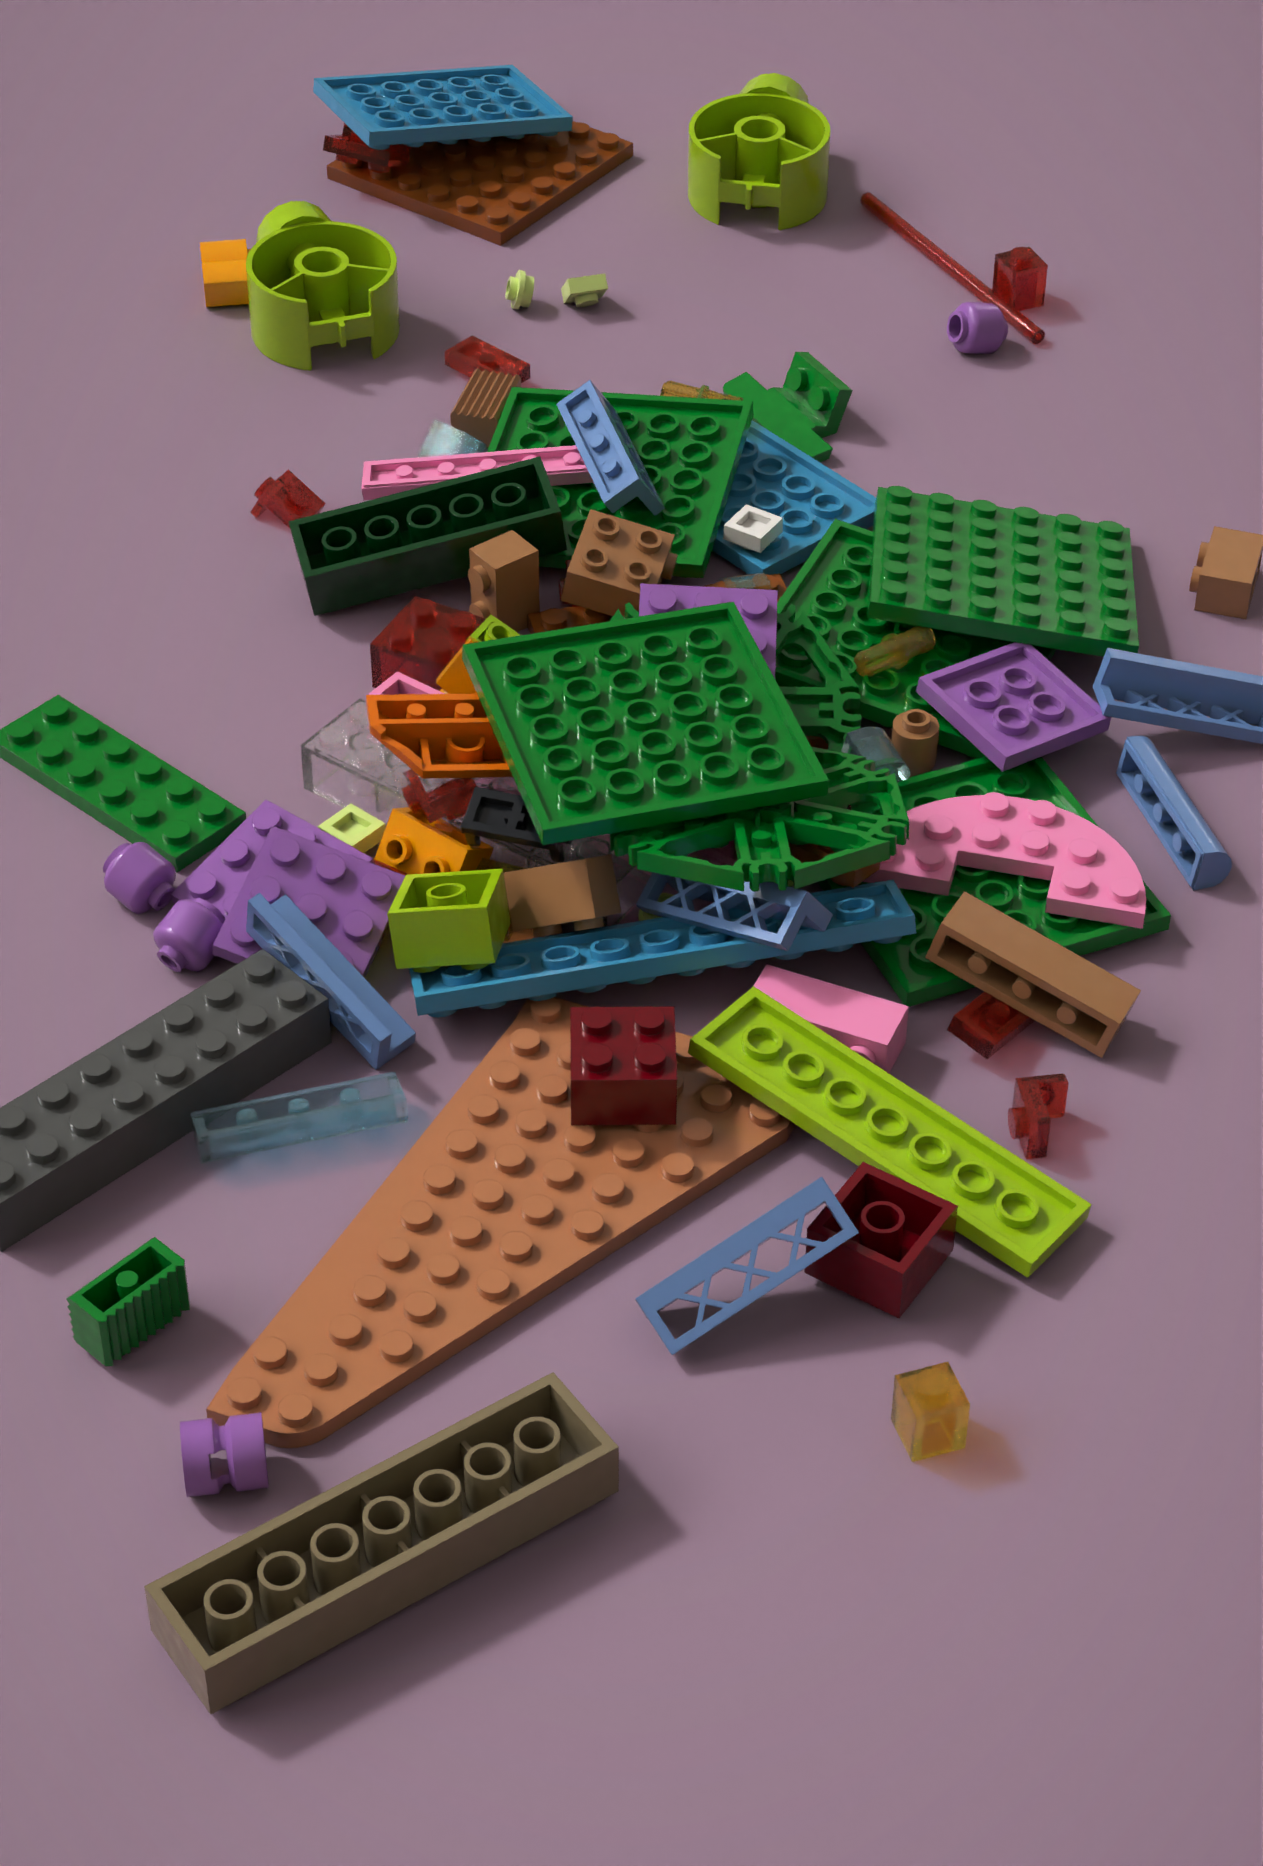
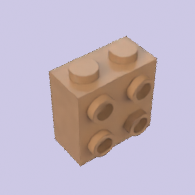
(613, 562)

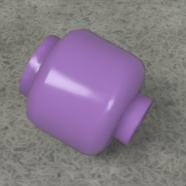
(977, 328)
(139, 877)
(188, 935)

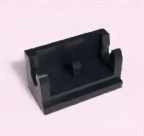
(505, 819)

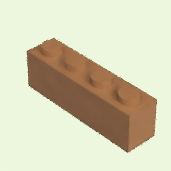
(1032, 974)

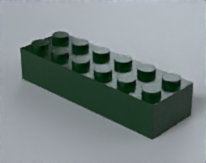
(422, 534)

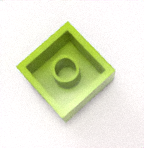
(449, 920)

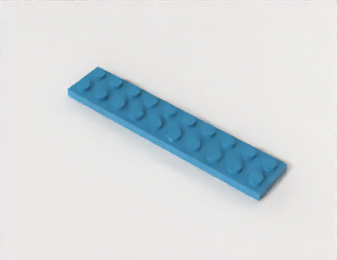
(650, 949)

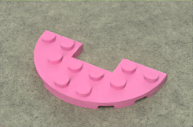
(1022, 837)

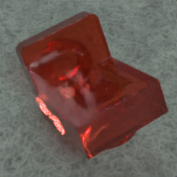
(286, 498)
(445, 800)
(1033, 1105)

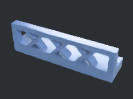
(607, 449)
(1185, 690)
(791, 906)
(353, 1002)
(736, 1247)

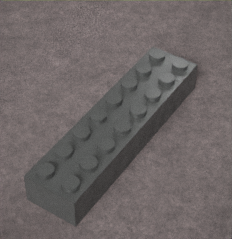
(143, 1085)

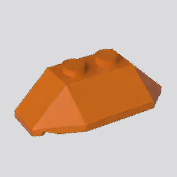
(438, 734)

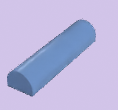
(1172, 814)

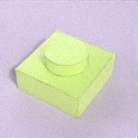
(584, 290)
(355, 828)

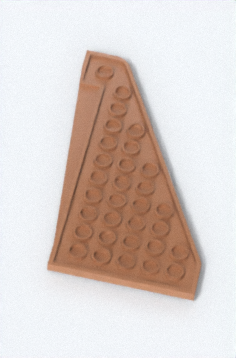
(484, 1224)

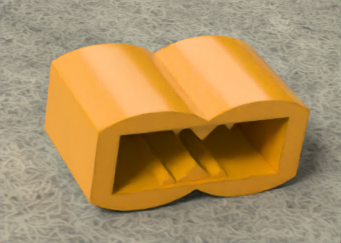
(224, 272)

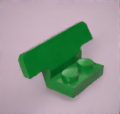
(802, 410)

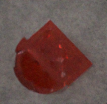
(351, 148)

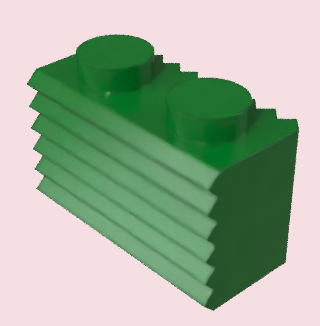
(129, 1302)

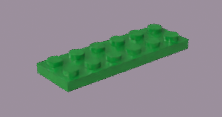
(118, 782)

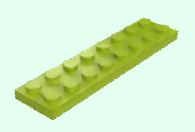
(887, 1124)

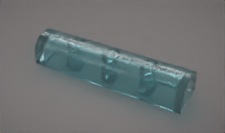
(298, 1117)

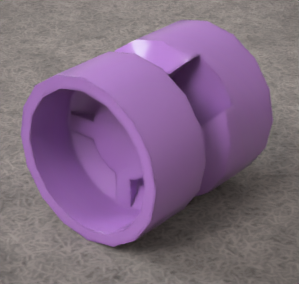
(245, 1449)

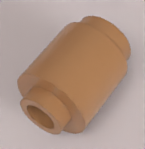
(916, 739)

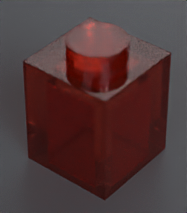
(1020, 278)

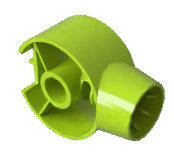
(760, 152)
(319, 285)

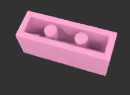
(856, 1019)

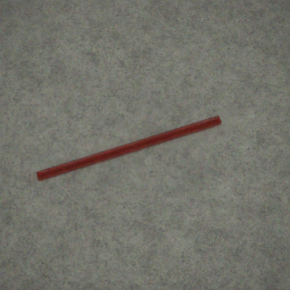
(951, 267)

